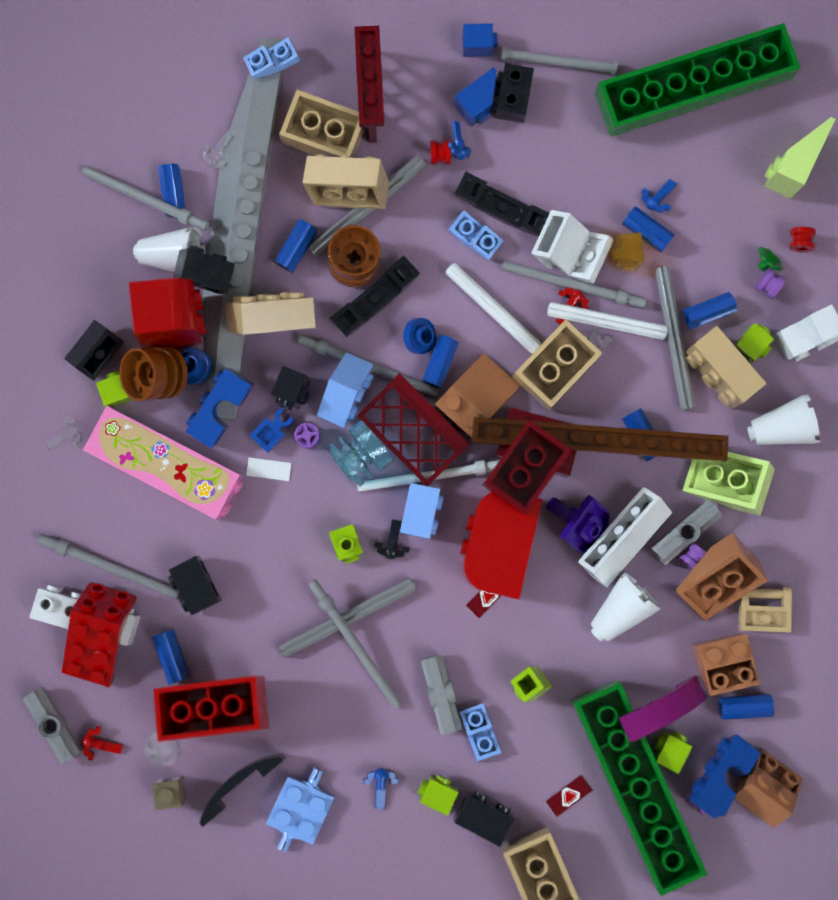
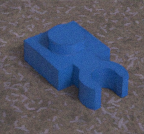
(269, 433)

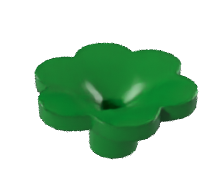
(769, 260)

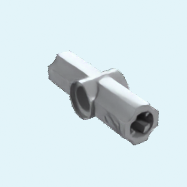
(697, 521)
(441, 694)
(61, 740)

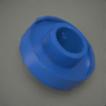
(419, 336)
(198, 365)

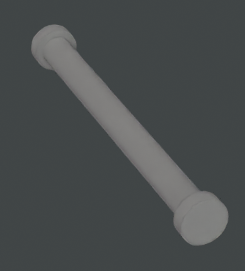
(559, 61)

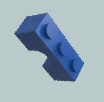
(205, 424)
(711, 789)

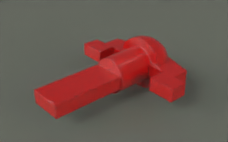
(575, 297)
(89, 742)

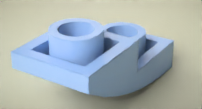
(272, 60)
(475, 236)
(480, 732)

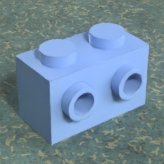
(420, 511)

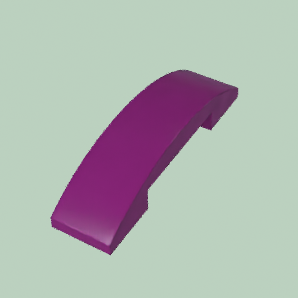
(663, 710)

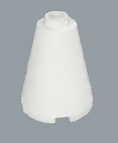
(163, 249)
(786, 424)
(623, 609)

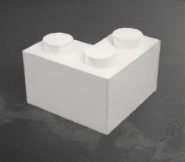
(813, 331)

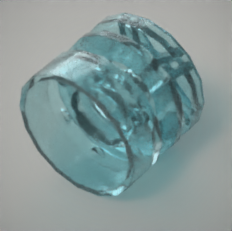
(360, 453)

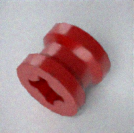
(440, 152)
(802, 239)

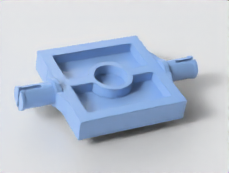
(300, 809)

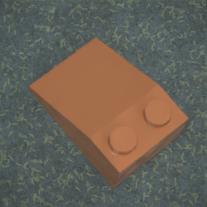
(476, 394)
(722, 577)

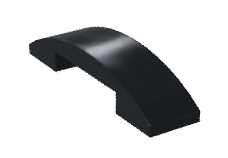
(501, 206)
(376, 297)
(216, 805)

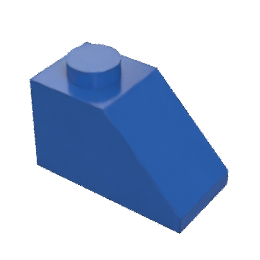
(477, 98)

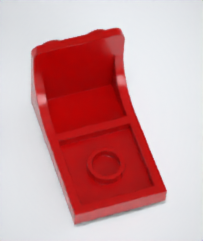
(96, 633)

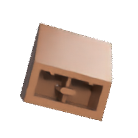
(726, 663)
(769, 789)

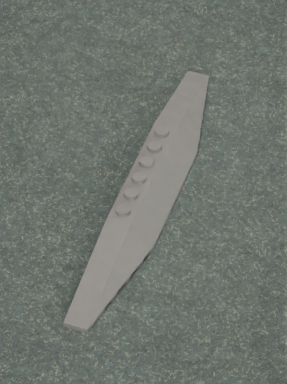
(239, 217)

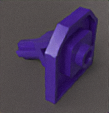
(583, 524)

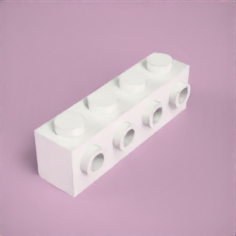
(625, 537)
(55, 608)

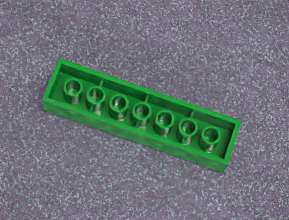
(697, 79)
(639, 790)

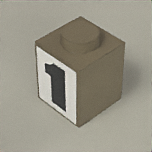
(169, 793)

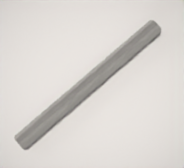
(358, 214)
(675, 338)
(350, 616)

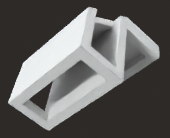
(571, 247)

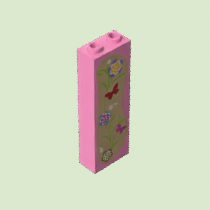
(163, 463)

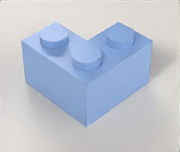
(345, 389)

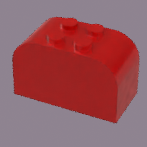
(167, 313)
(498, 546)
(211, 708)

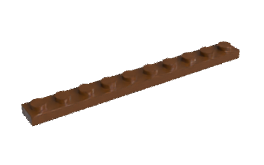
(609, 439)

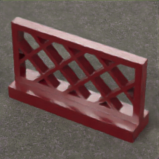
(369, 79)
(428, 413)

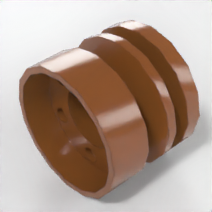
(349, 243)
(153, 373)

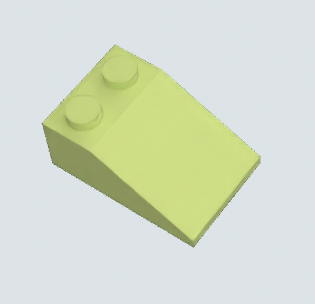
(792, 170)
(737, 483)

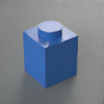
(479, 40)

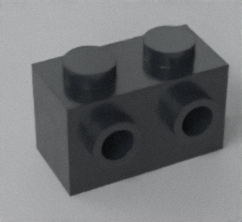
(514, 93)
(206, 271)
(94, 350)
(291, 389)
(194, 585)
(484, 818)

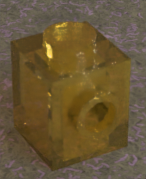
(627, 251)

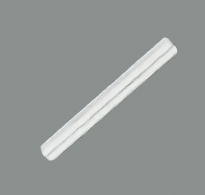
(493, 308)
(607, 320)

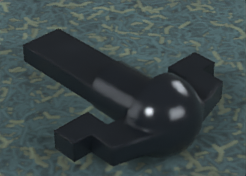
(391, 551)

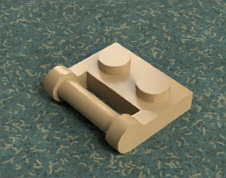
(766, 617)

